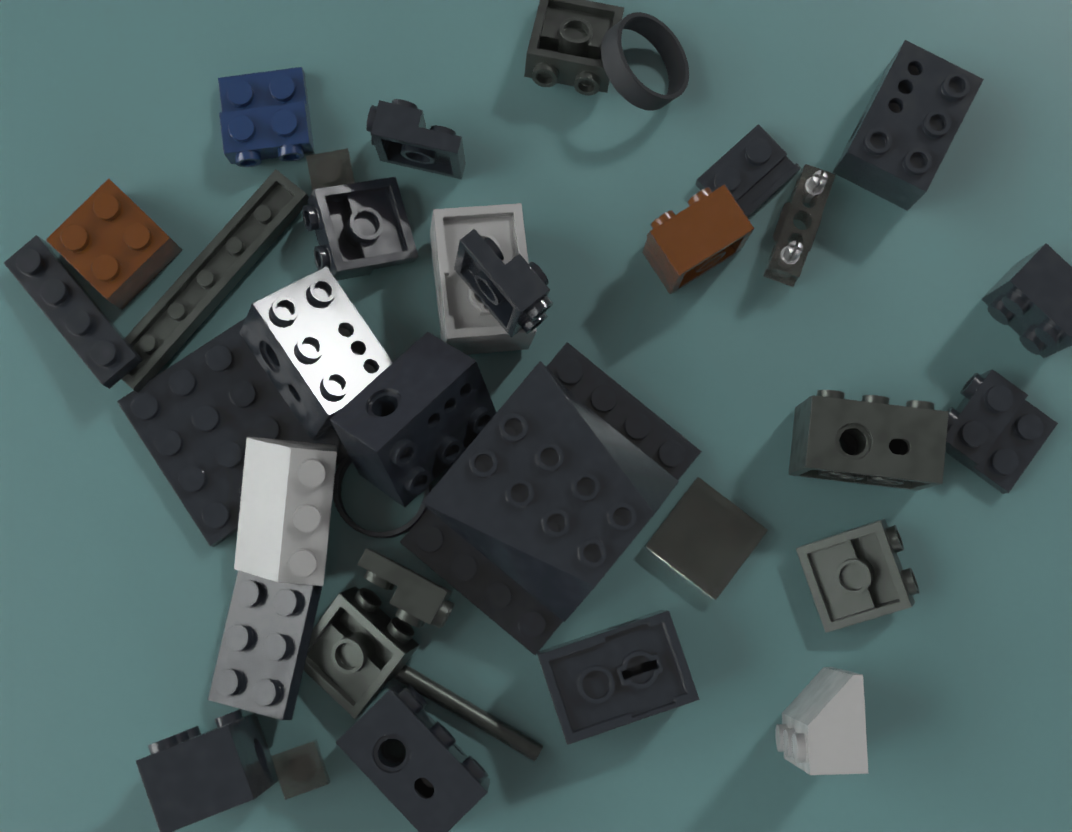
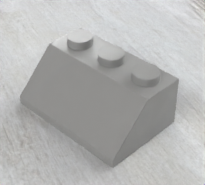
(285, 510)
(826, 725)

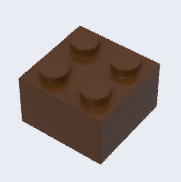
(696, 238)
(114, 244)

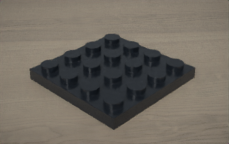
(199, 423)

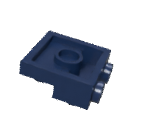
(265, 117)

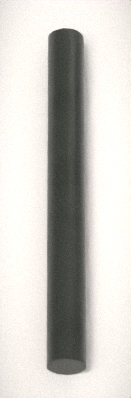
(469, 712)

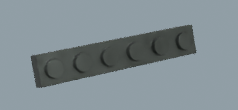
(213, 275)

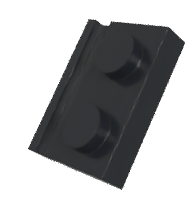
(751, 170)

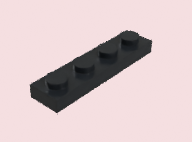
(73, 312)

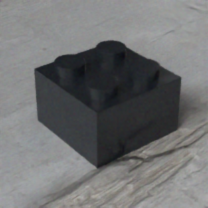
(1036, 301)

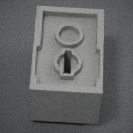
(462, 316)

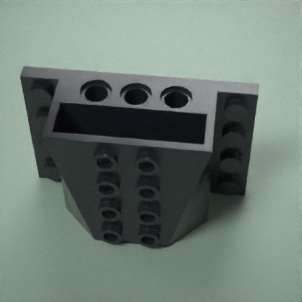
(549, 496)

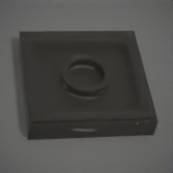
(706, 538)

